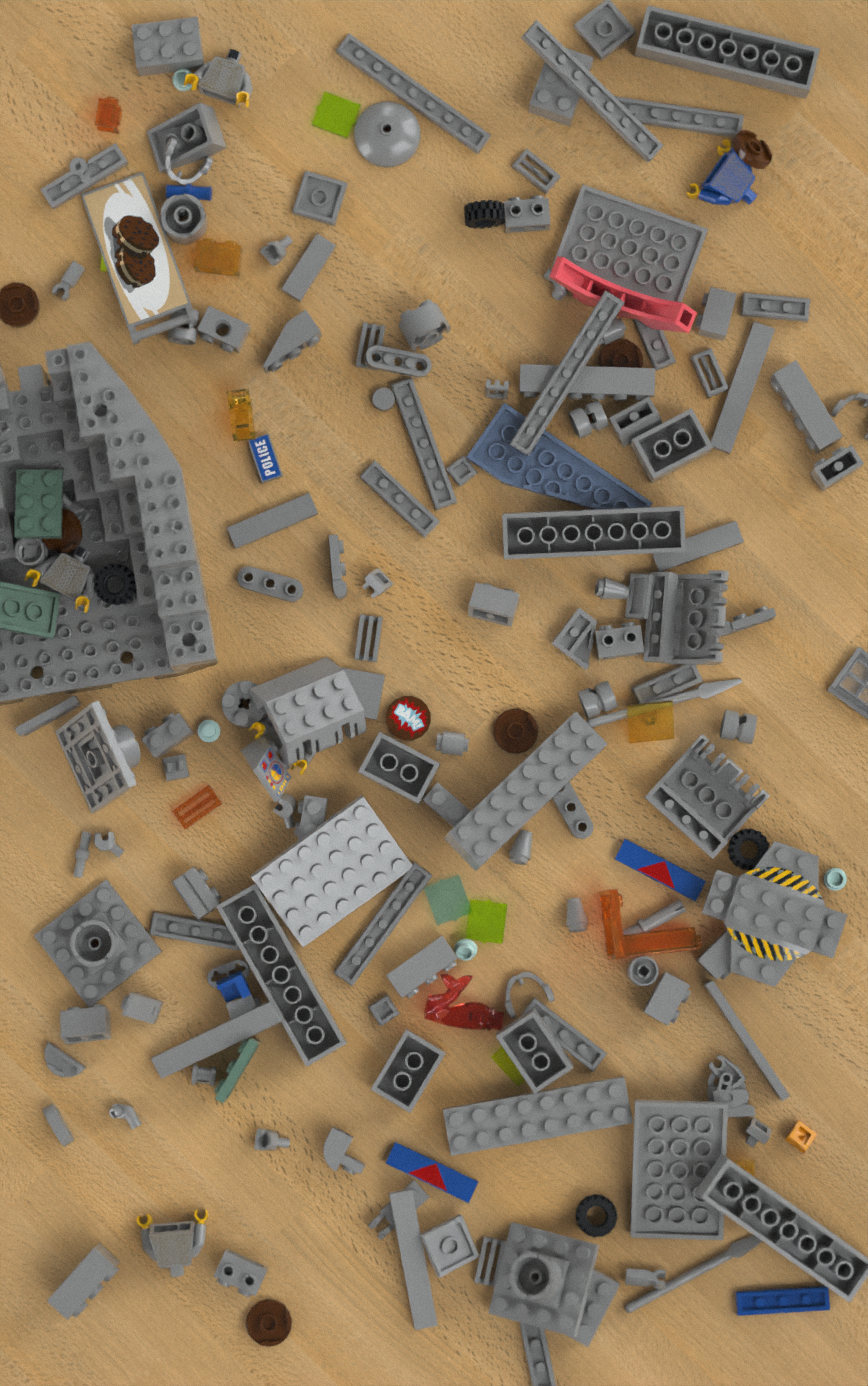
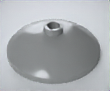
(392, 147)

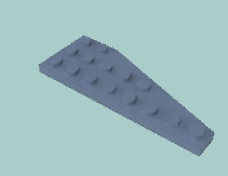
(550, 468)

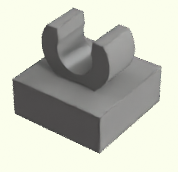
(378, 582)
(176, 767)
(757, 1131)

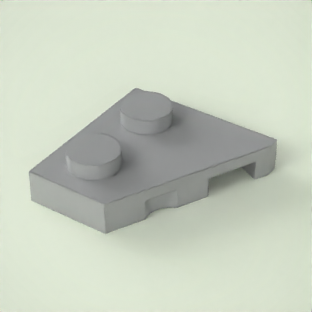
(577, 638)

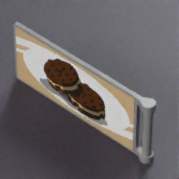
(138, 256)

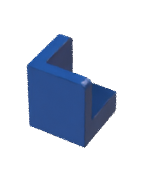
(234, 986)

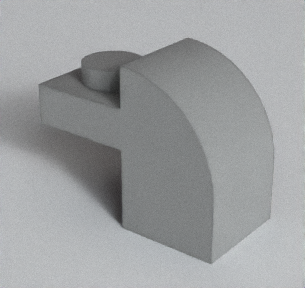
(335, 1152)

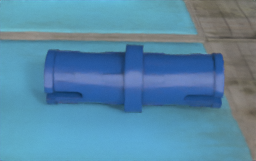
(199, 192)

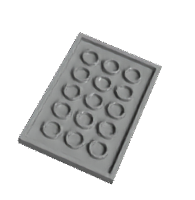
(631, 244)
(332, 871)
(671, 1157)

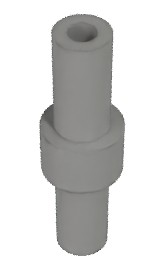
(82, 854)

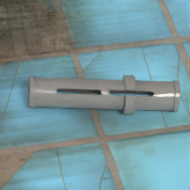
(656, 919)

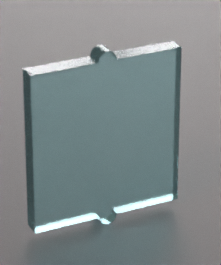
(447, 900)

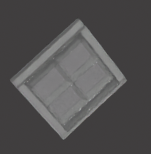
(852, 683)

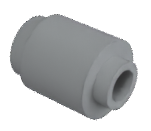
(614, 332)
(452, 743)

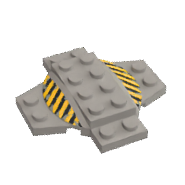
(774, 914)

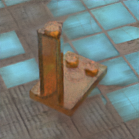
(640, 944)

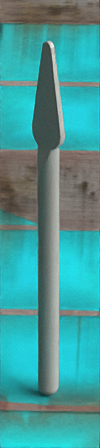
(703, 691)
(737, 1250)

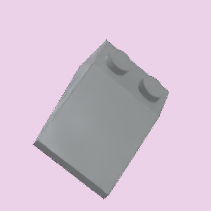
(196, 137)

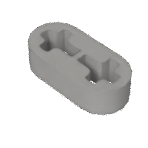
(226, 968)
(58, 1124)

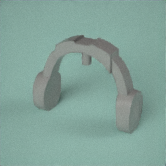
(202, 170)
(860, 396)
(508, 1005)

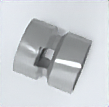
(181, 335)
(581, 422)
(31, 552)
(598, 699)
(738, 726)
(643, 971)

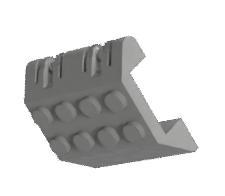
(686, 618)
(311, 708)
(706, 797)

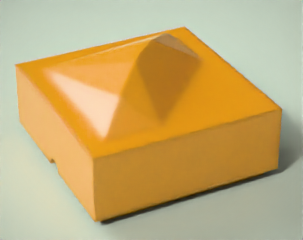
(800, 1136)

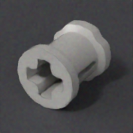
(204, 1075)

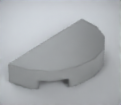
(61, 1063)

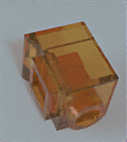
(108, 115)

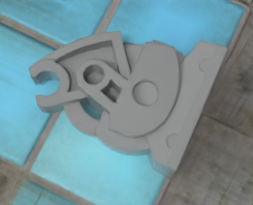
(729, 1088)

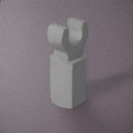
(69, 279)
(645, 1278)

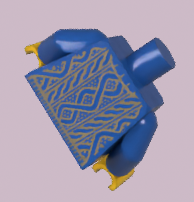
(727, 181)

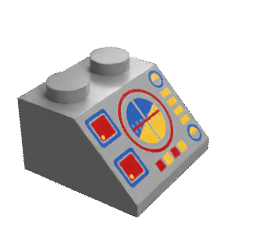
(267, 766)

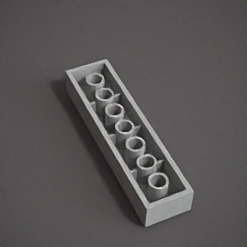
(727, 52)
(594, 532)
(525, 791)
(281, 974)
(537, 1115)
(784, 1227)

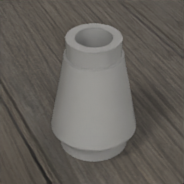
(610, 589)
(521, 849)
(576, 916)

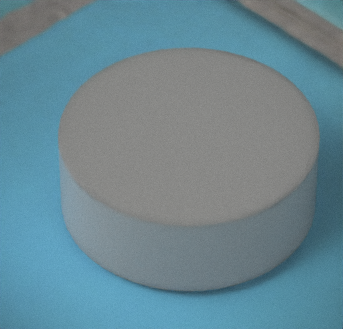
(383, 399)

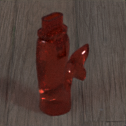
(464, 1016)

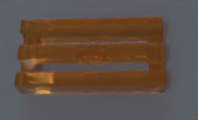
(212, 796)

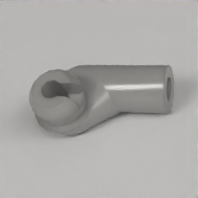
(559, 290)
(125, 1112)

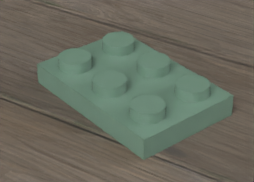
(39, 504)
(28, 610)
(236, 1069)

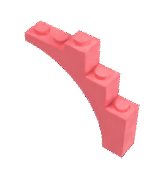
(651, 311)

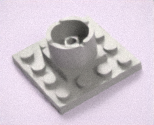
(99, 755)
(121, 949)
(561, 1291)

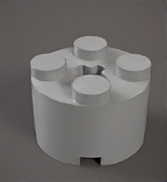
(185, 231)
(423, 325)
(232, 702)

